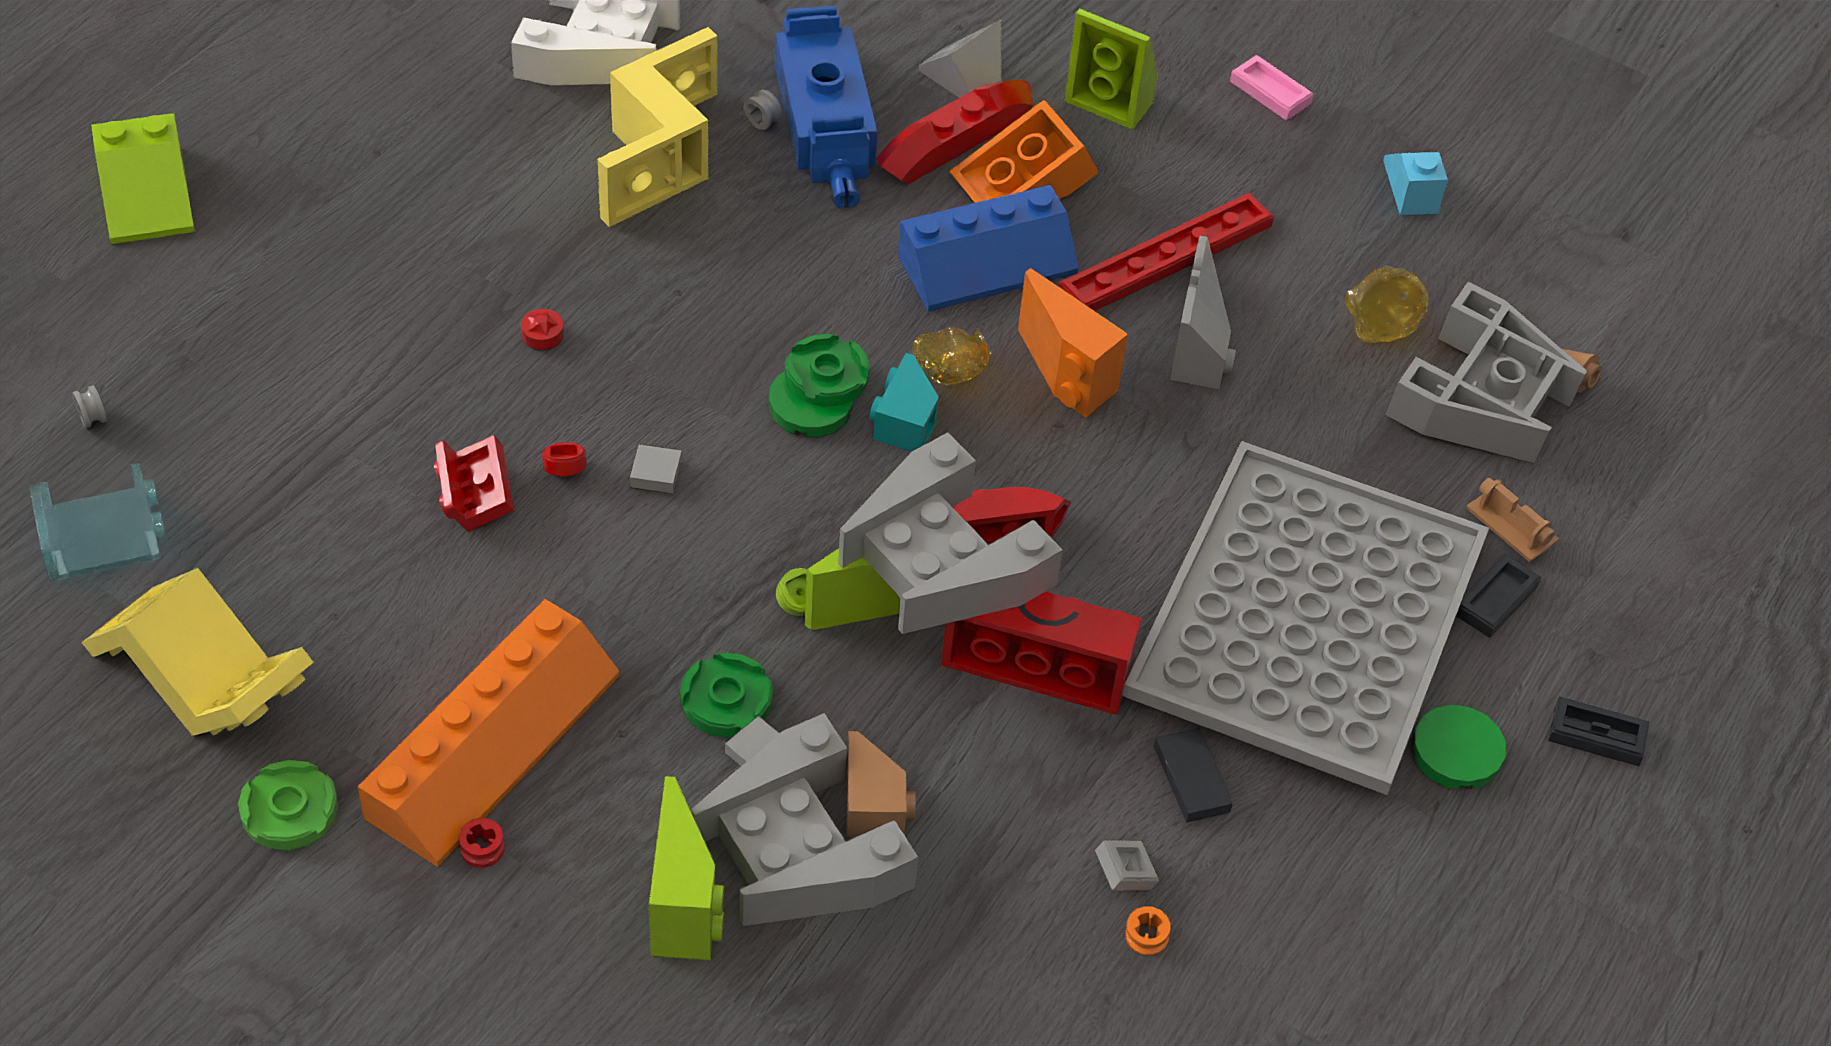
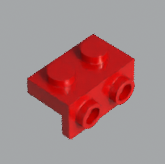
(474, 482)

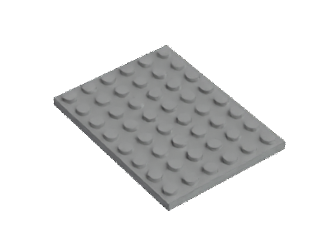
(1309, 616)

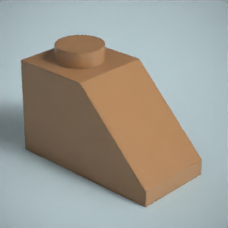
(874, 788)

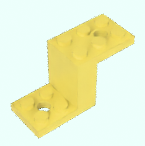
(659, 126)
(199, 655)

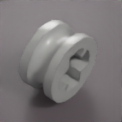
(762, 109)
(89, 406)

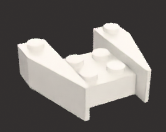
(594, 42)

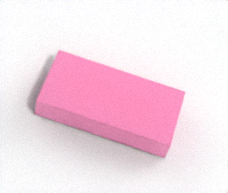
(1271, 87)

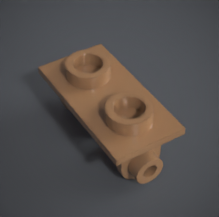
(1514, 524)

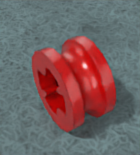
(491, 834)

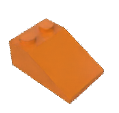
(1027, 156)
(1071, 344)

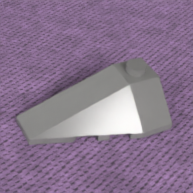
(1204, 329)

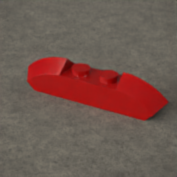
(955, 129)
(1003, 510)

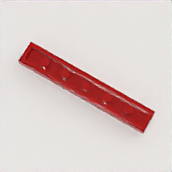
(1167, 253)

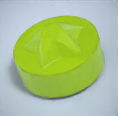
(792, 592)

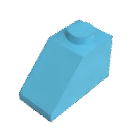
(1416, 181)

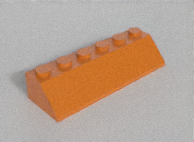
(487, 733)

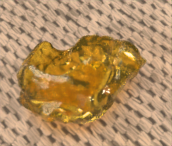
(1382, 310)
(952, 355)

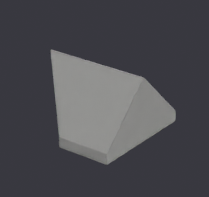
(967, 62)

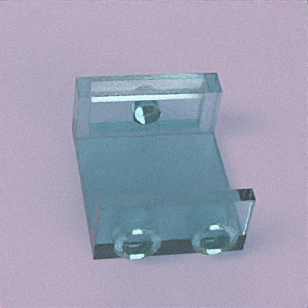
(97, 529)

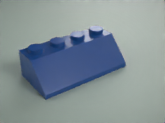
(987, 247)

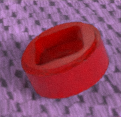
(542, 329)
(564, 459)

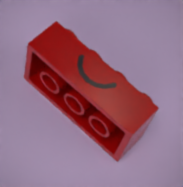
(1050, 649)

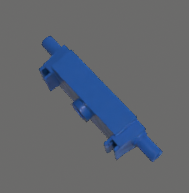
(825, 100)

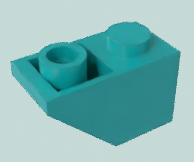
(907, 409)

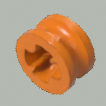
(1148, 916)

